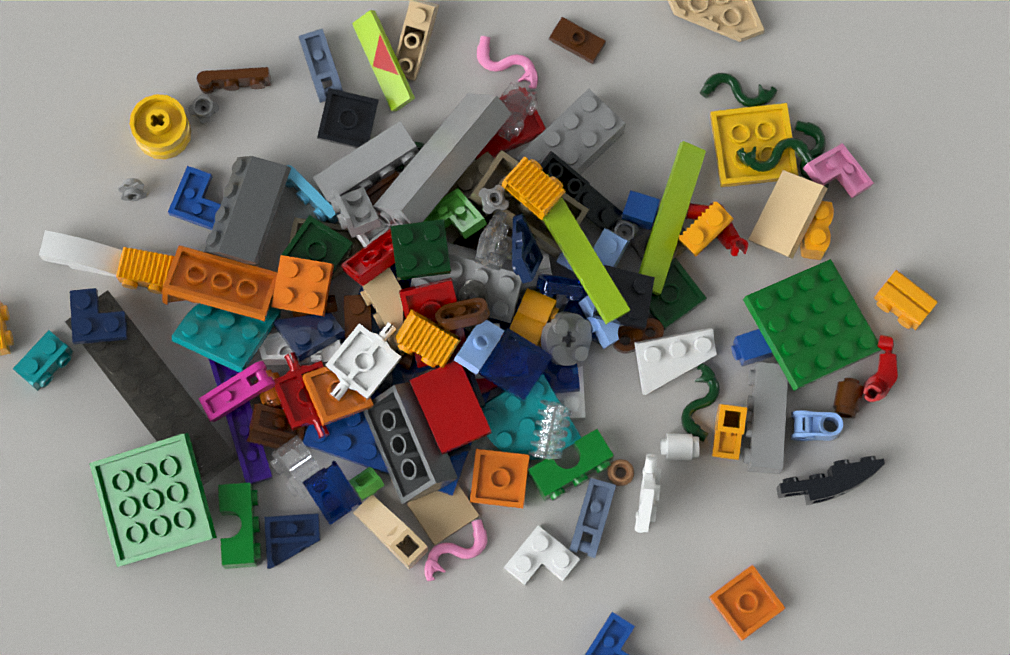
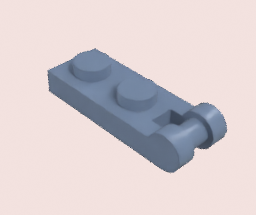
(319, 62)
(593, 516)

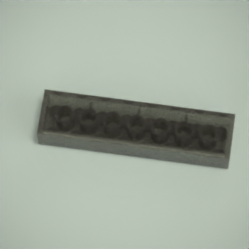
(157, 394)

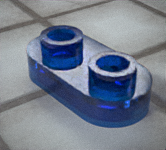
(552, 285)

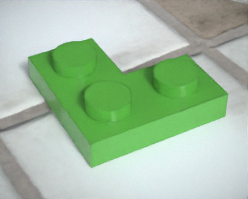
(458, 211)

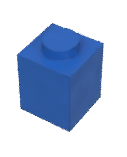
(641, 210)
(750, 348)

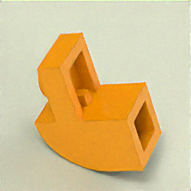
(728, 431)

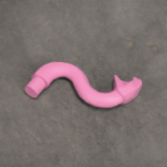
(484, 59)
(479, 545)

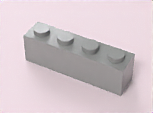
(368, 162)
(767, 419)

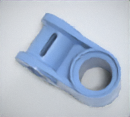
(814, 425)

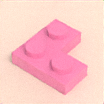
(839, 165)

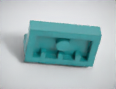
(44, 360)

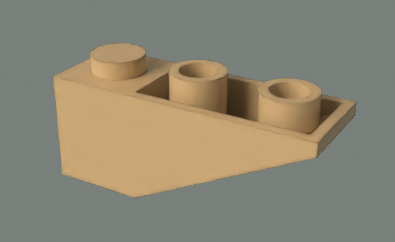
(416, 36)
(386, 300)
(391, 531)

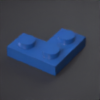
(190, 201)
(611, 637)

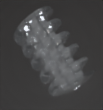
(552, 430)

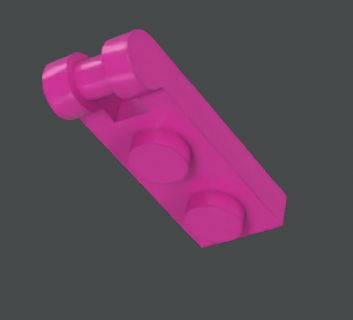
(236, 391)

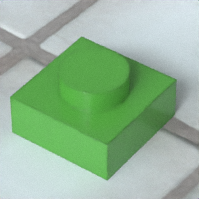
(366, 483)

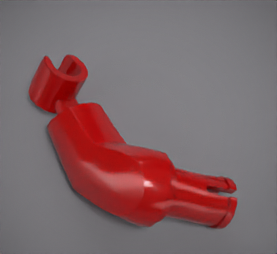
(728, 237)
(887, 373)

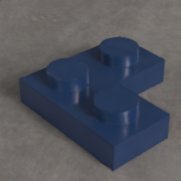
(89, 324)

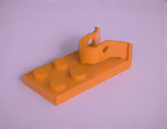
(219, 283)

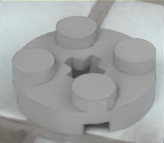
(579, 343)

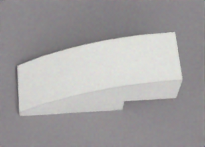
(80, 253)

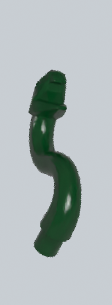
(764, 96)
(816, 133)
(749, 159)
(687, 421)

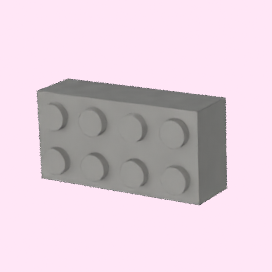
(578, 134)
(502, 285)

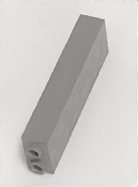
(442, 160)

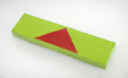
(383, 60)

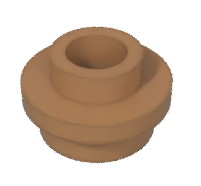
(620, 464)

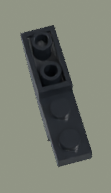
(601, 210)
(841, 479)

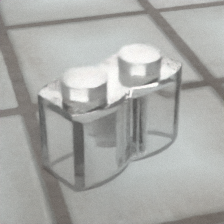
(297, 465)

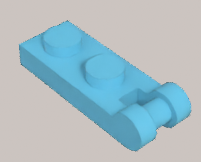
(308, 194)

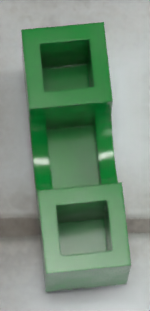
(553, 479)
(242, 548)

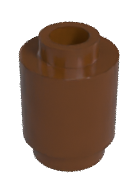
(848, 398)

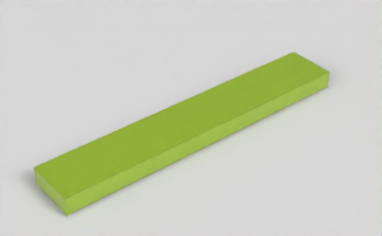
(672, 214)
(585, 263)

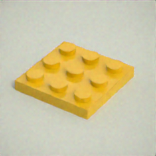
(749, 128)

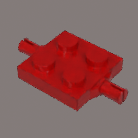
(295, 396)

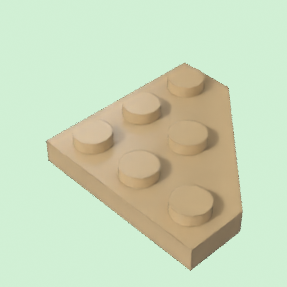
(727, 17)

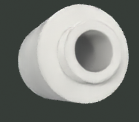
(679, 446)

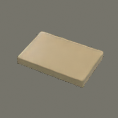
(787, 214)
(442, 513)

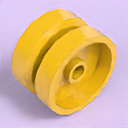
(160, 126)

